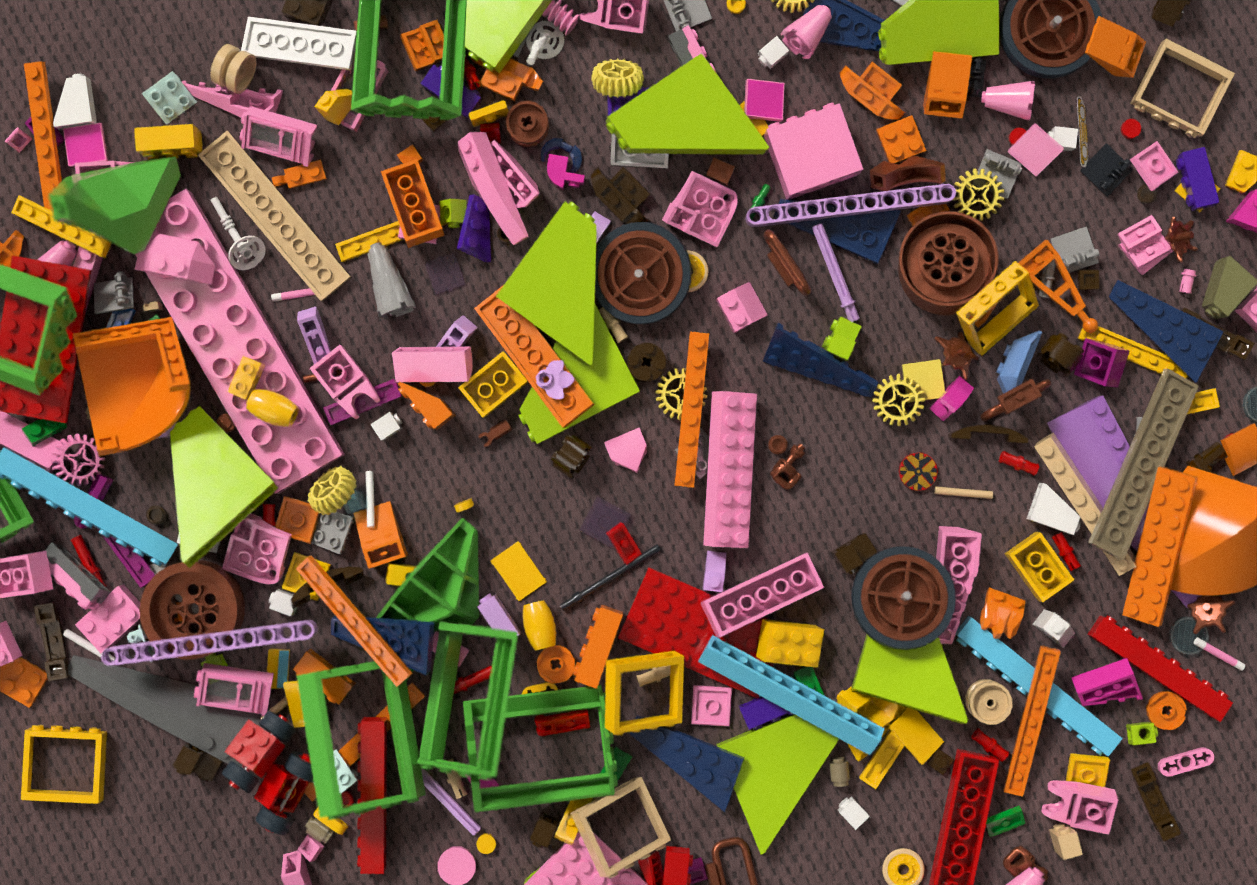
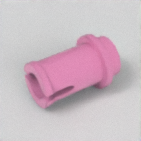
(1187, 281)

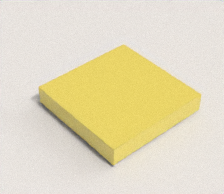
(929, 377)

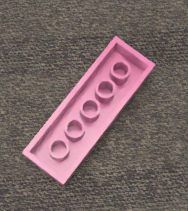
(762, 595)

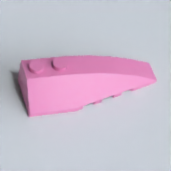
(490, 184)
(959, 553)

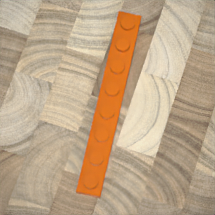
(43, 128)
(691, 409)
(354, 620)
(1031, 720)
(350, 750)

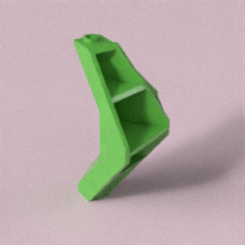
(118, 200)
(442, 584)

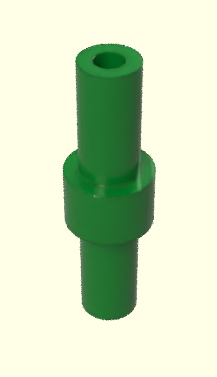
(759, 200)

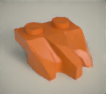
(1002, 613)

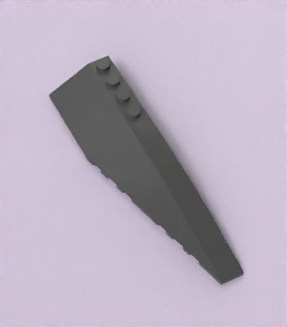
(167, 705)

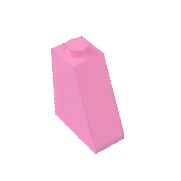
(295, 869)

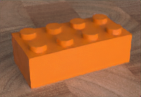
(412, 203)
(598, 646)

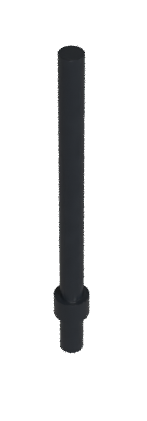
(578, 597)

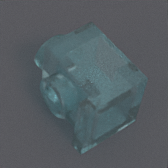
(356, 502)

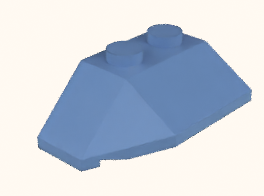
(1017, 361)

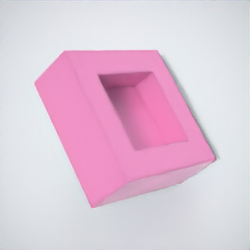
(310, 848)

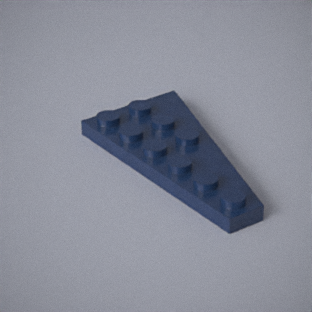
(850, 25)
(859, 234)
(1176, 333)
(814, 362)
(407, 638)
(701, 764)

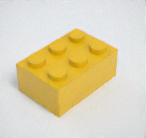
(168, 141)
(493, 384)
(1039, 566)
(790, 643)

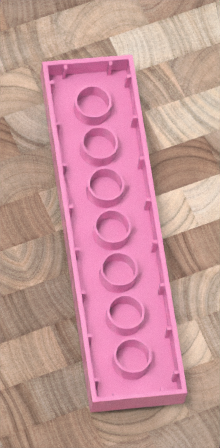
(222, 327)

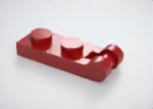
(562, 722)

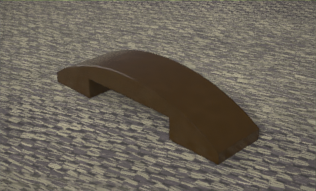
(1228, 343)
(1011, 435)
(348, 574)
(53, 641)
(1154, 801)

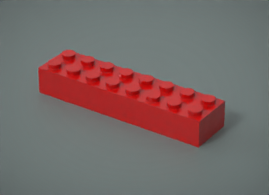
(964, 819)

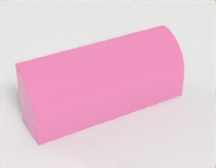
(432, 364)
(15, 441)

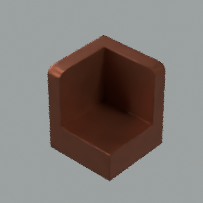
(720, 171)

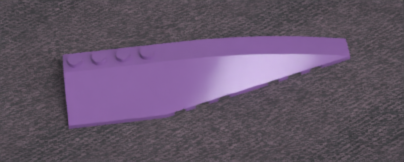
(1098, 452)

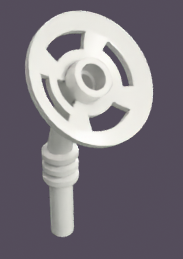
(537, 46)
(239, 246)

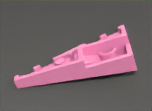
(233, 102)

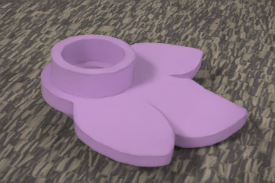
(557, 379)

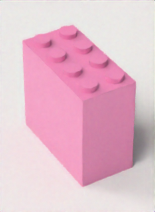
(812, 151)

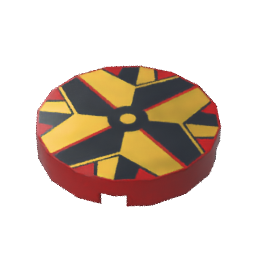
(918, 471)

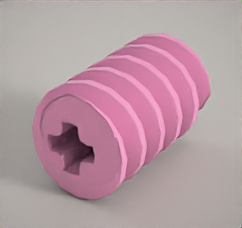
(561, 16)

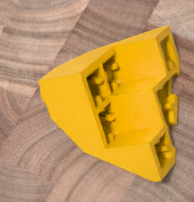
(871, 708)

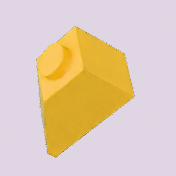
(335, 105)

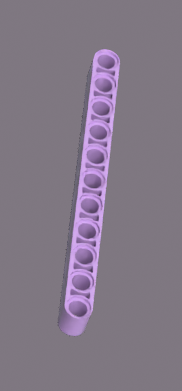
(859, 202)
(200, 645)

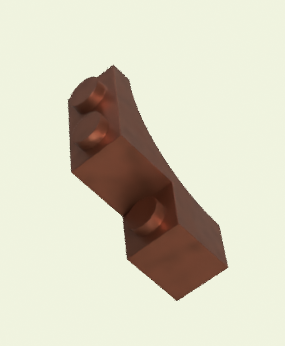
(914, 169)

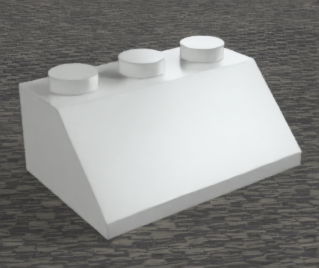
(623, 158)

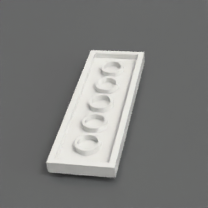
(300, 43)

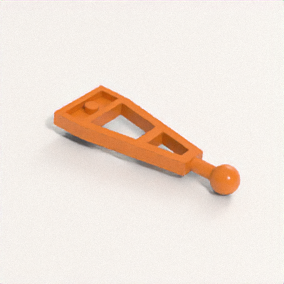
(1036, 261)

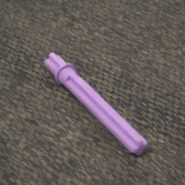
(835, 272)
(459, 813)

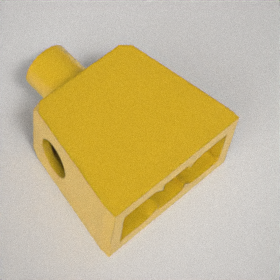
(396, 573)

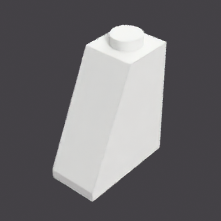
(76, 103)
(1053, 511)
(1054, 627)

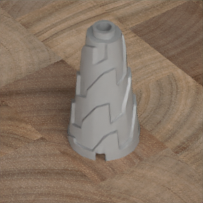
(388, 286)

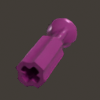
(97, 490)

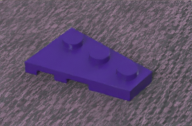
(476, 230)

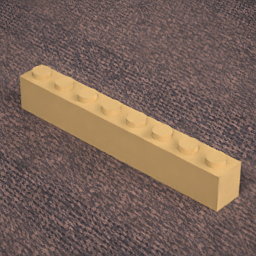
(1077, 492)

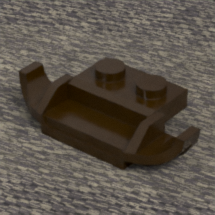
(621, 194)

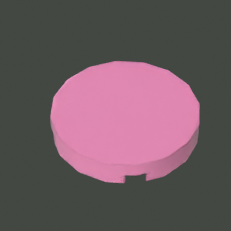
(456, 865)

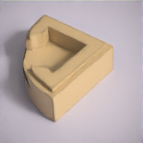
(153, 306)

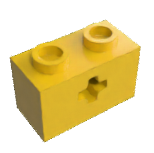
(246, 377)

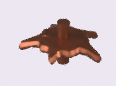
(1179, 236)
(957, 353)
(1209, 611)

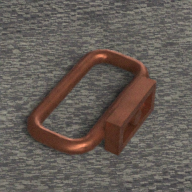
(785, 264)
(1016, 398)
(714, 869)

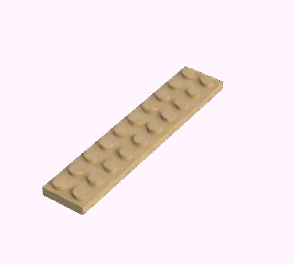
(274, 216)

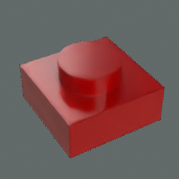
(492, 131)

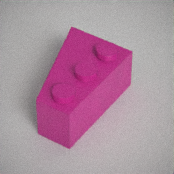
(1246, 213)
(1107, 683)

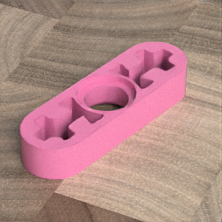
(1197, 753)

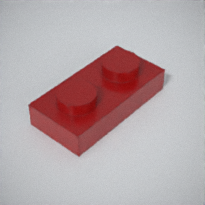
(623, 543)

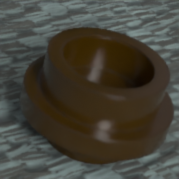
(1145, 194)
(156, 514)

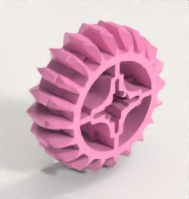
(74, 468)

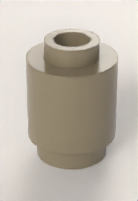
(839, 771)
(318, 830)

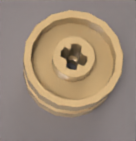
(233, 68)
(977, 698)

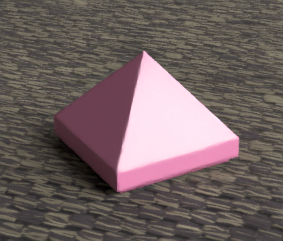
(18, 140)

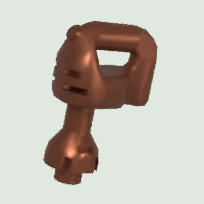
(786, 466)
(1025, 861)

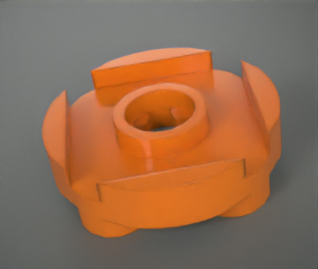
(558, 674)
(1155, 707)

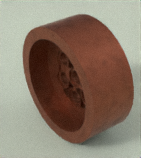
(945, 295)
(160, 608)

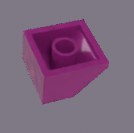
(1102, 363)

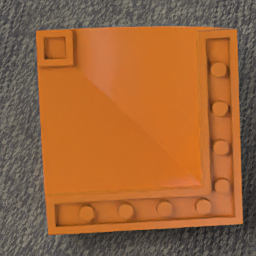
(132, 382)
(1219, 538)

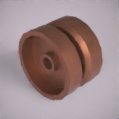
(521, 114)

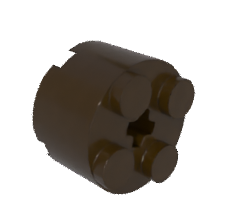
(646, 351)
(1060, 354)
(571, 456)

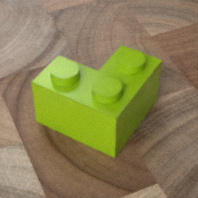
(842, 338)

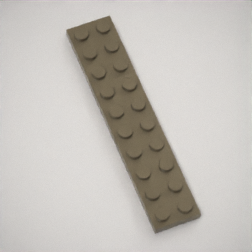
(1138, 472)

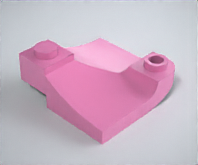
(701, 209)
(257, 550)

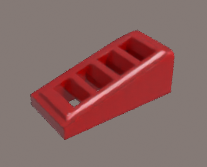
(652, 868)

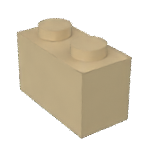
(1065, 841)

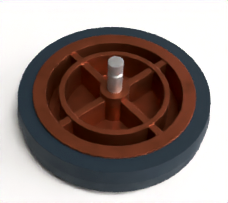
(1048, 35)
(641, 273)
(903, 598)

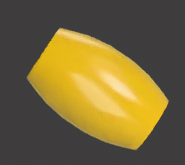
(272, 408)
(539, 625)

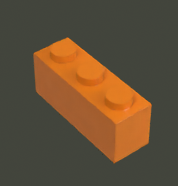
(336, 687)

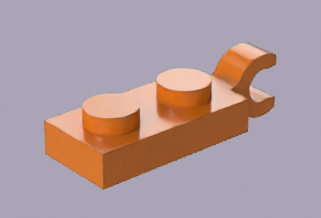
(301, 175)

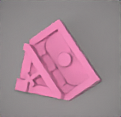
(627, 449)

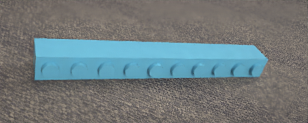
(85, 507)
(1021, 672)
(791, 695)

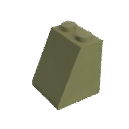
(1226, 288)

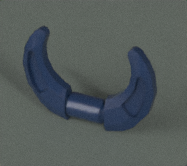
(574, 152)

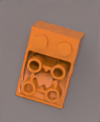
(1115, 48)
(947, 85)
(432, 408)
(385, 540)

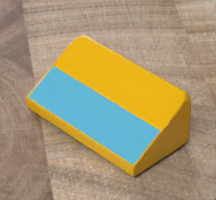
(279, 665)

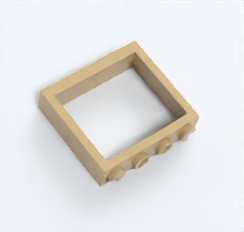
(1197, 62)
(579, 817)

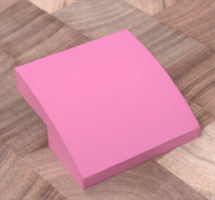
(1144, 242)

